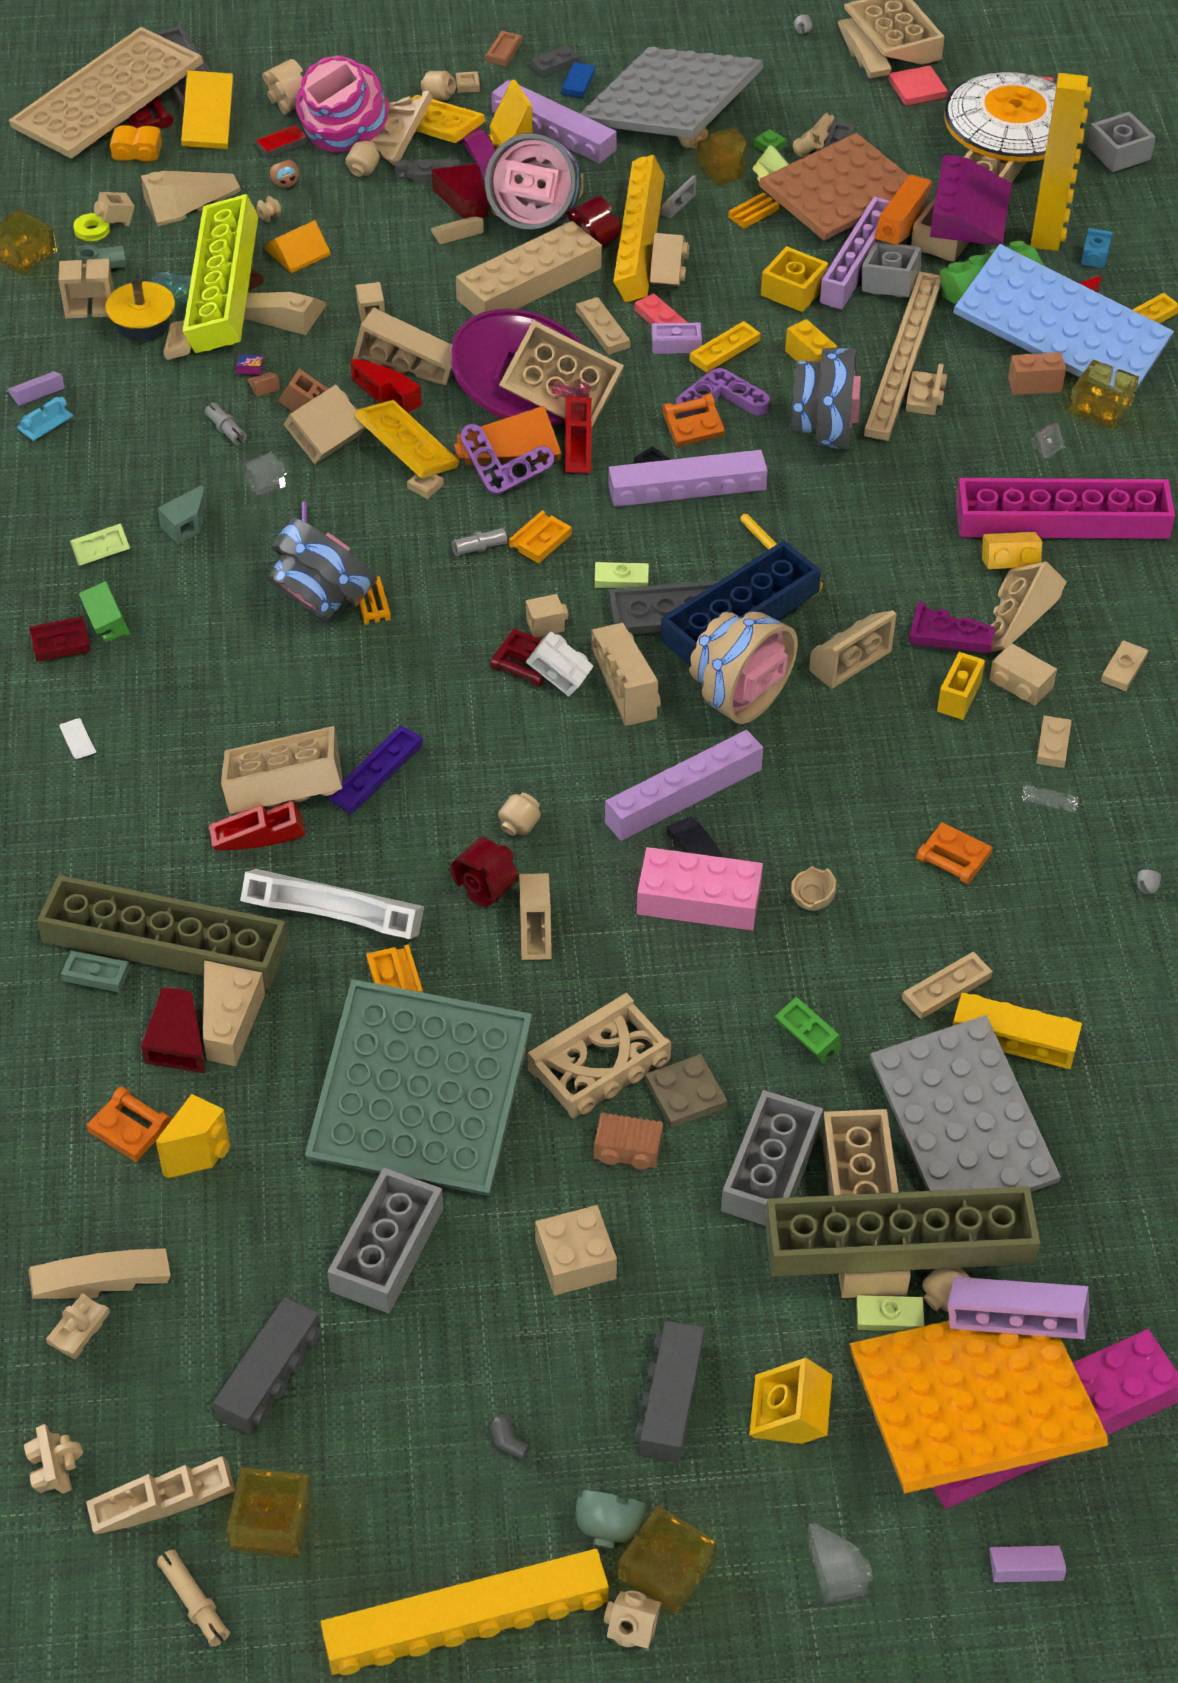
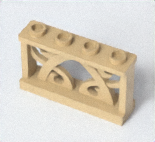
(599, 1082)

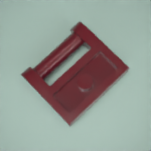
(144, 118)
(519, 647)

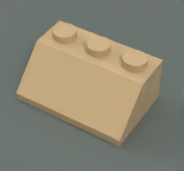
(853, 649)

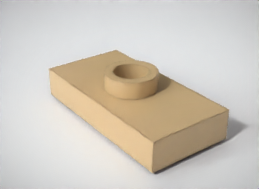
(176, 342)
(1124, 665)

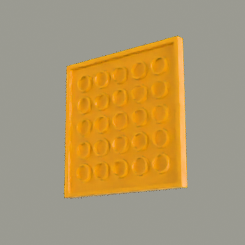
(973, 1402)

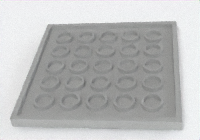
(672, 91)

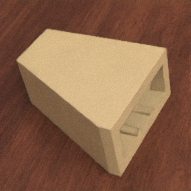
(535, 916)

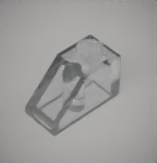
(838, 1565)

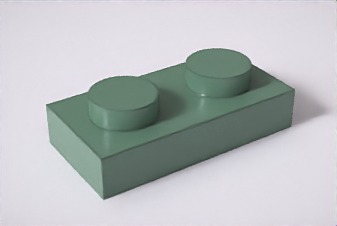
(95, 971)

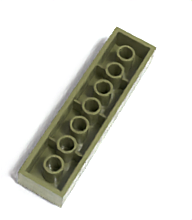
(159, 929)
(901, 1231)

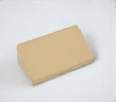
(458, 229)

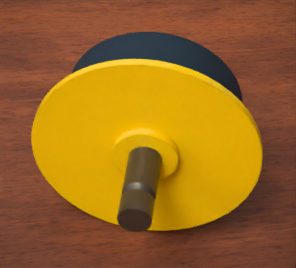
(140, 309)

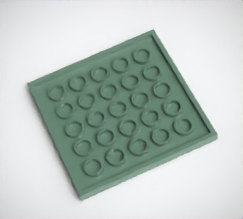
(420, 1086)

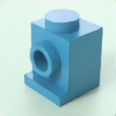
(1096, 248)

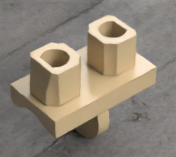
(77, 1326)
(57, 1456)

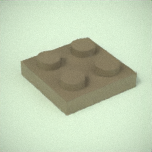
(686, 1091)

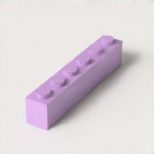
(565, 125)
(847, 266)
(687, 478)
(683, 785)

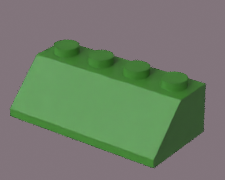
(959, 276)

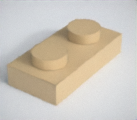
(1053, 741)

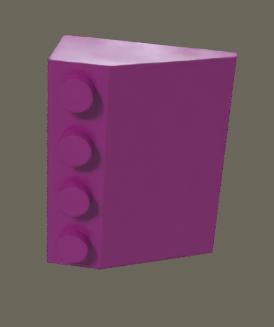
(970, 203)

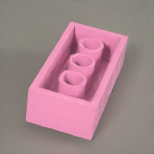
(699, 888)

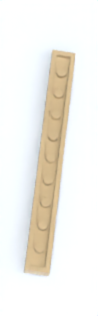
(903, 357)

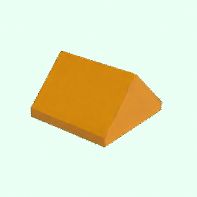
(299, 247)

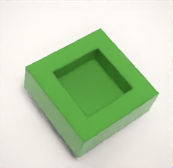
(769, 138)

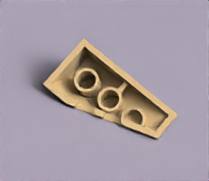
(1024, 599)

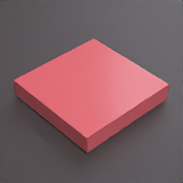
(917, 85)

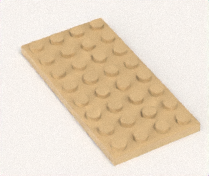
(105, 92)

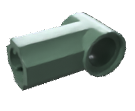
(114, 254)

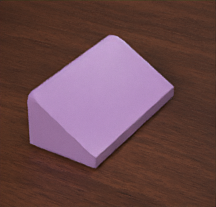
(676, 337)
(37, 388)
(1027, 1564)

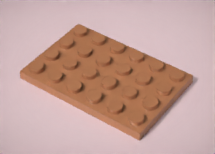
(834, 184)

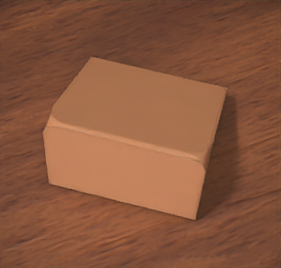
(264, 383)

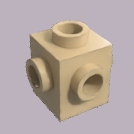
(632, 1619)

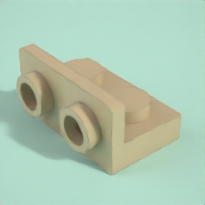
(925, 391)

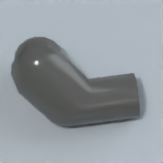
(504, 1437)

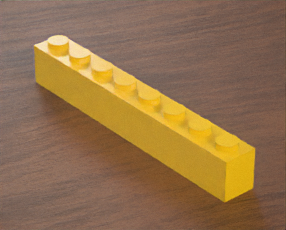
(1059, 160)
(638, 228)
(464, 1612)

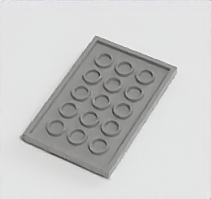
(964, 1111)

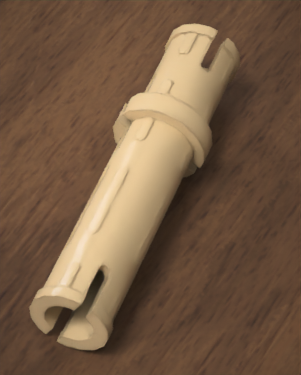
(200, 1608)

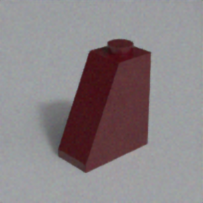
(461, 189)
(173, 1033)

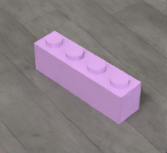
(1019, 1307)

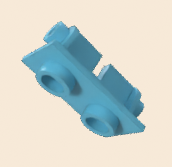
(39, 422)

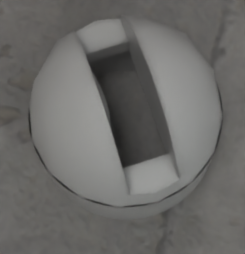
(803, 19)
(1148, 881)

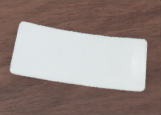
(77, 738)

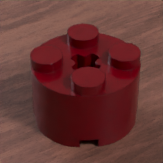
(596, 220)
(485, 871)

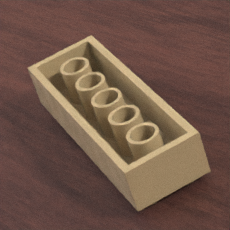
(530, 270)
(862, 1162)

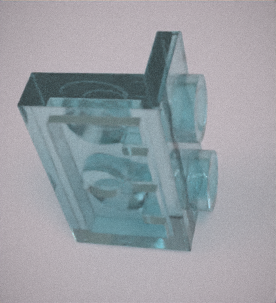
(177, 284)

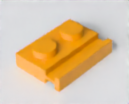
(540, 536)
(394, 968)

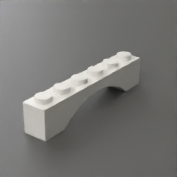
(306, 896)

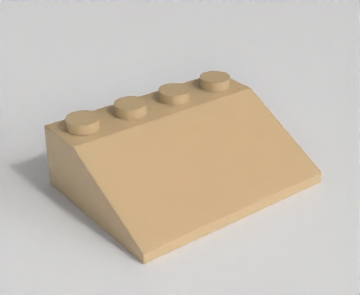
(898, 29)
(552, 357)
(282, 770)

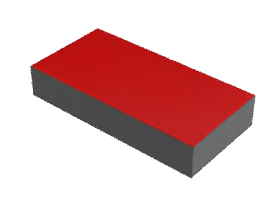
(281, 141)

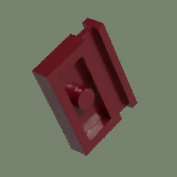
(59, 639)

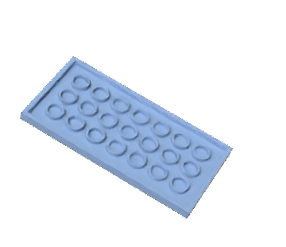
(1059, 315)

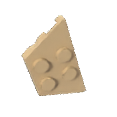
(400, 126)

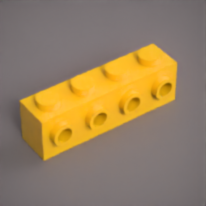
(1024, 1030)

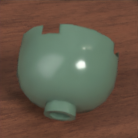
(608, 1517)

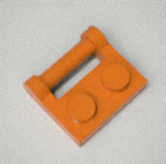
(694, 427)
(958, 848)
(122, 1131)

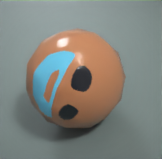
(285, 174)

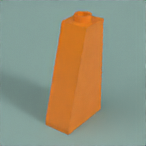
(903, 210)
(513, 438)

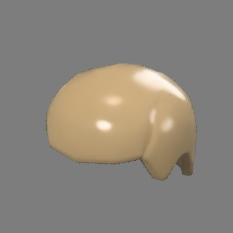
(814, 888)

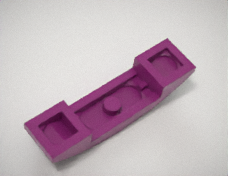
(479, 148)

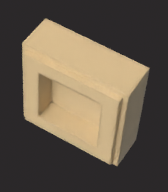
(467, 82)
(426, 486)

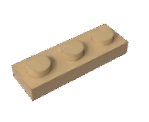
(603, 325)
(947, 985)

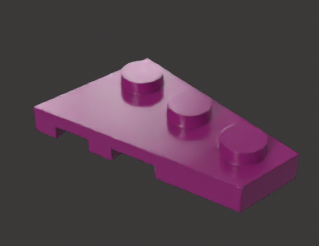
(944, 631)

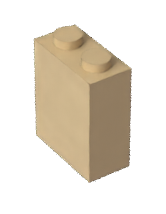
(324, 424)

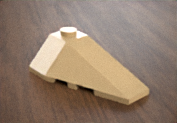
(176, 193)
(284, 310)

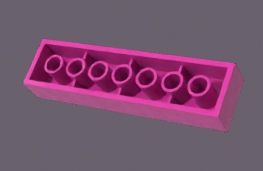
(1065, 507)
(1123, 1386)

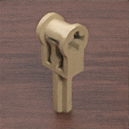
(814, 137)

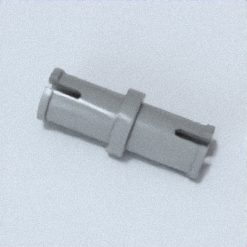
(225, 424)
(479, 541)

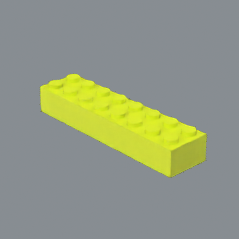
(221, 274)

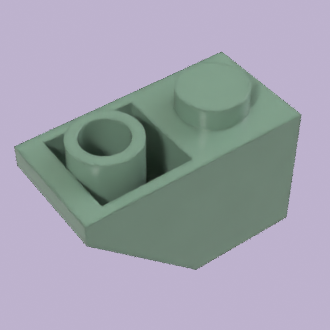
(184, 515)

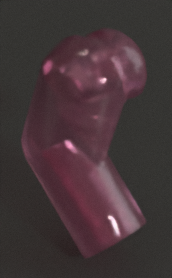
(569, 391)

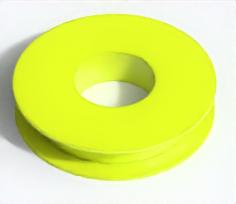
(84, 221)

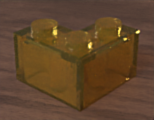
(722, 155)

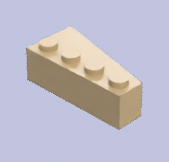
(404, 347)
(626, 673)

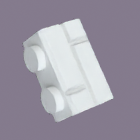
(560, 663)

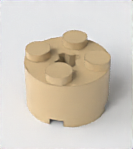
(284, 84)

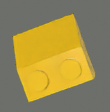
(193, 1138)
(791, 1403)

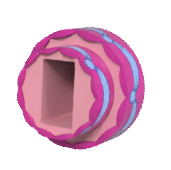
(341, 104)

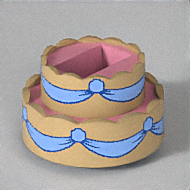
(743, 663)

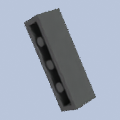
(267, 1366)
(671, 1391)

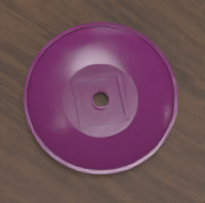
(484, 352)

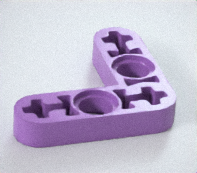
(723, 383)
(504, 471)

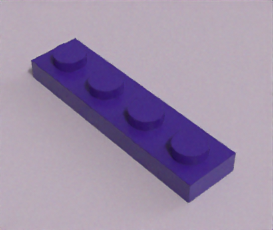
(376, 769)

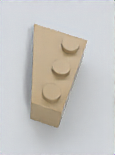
(229, 1010)

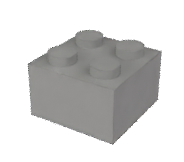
(1121, 141)
(891, 269)

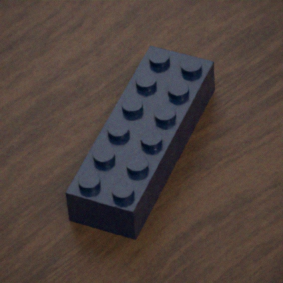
(767, 584)

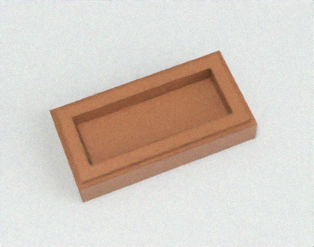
(503, 48)

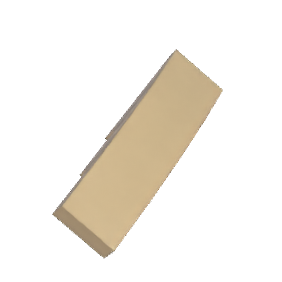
(864, 49)
(98, 1273)
(159, 1497)

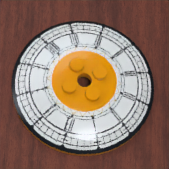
(1002, 115)

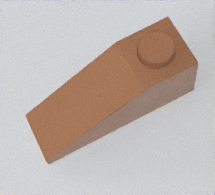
(301, 391)

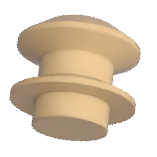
(268, 209)

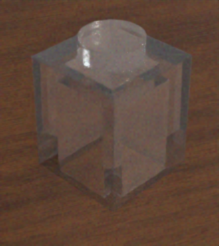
(264, 474)

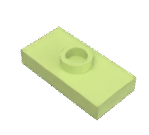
(99, 544)
(620, 575)
(889, 1313)

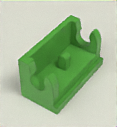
(104, 611)
(809, 1029)

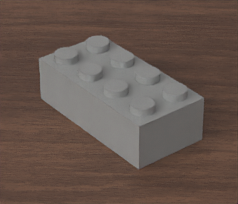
(771, 1155)
(385, 1240)

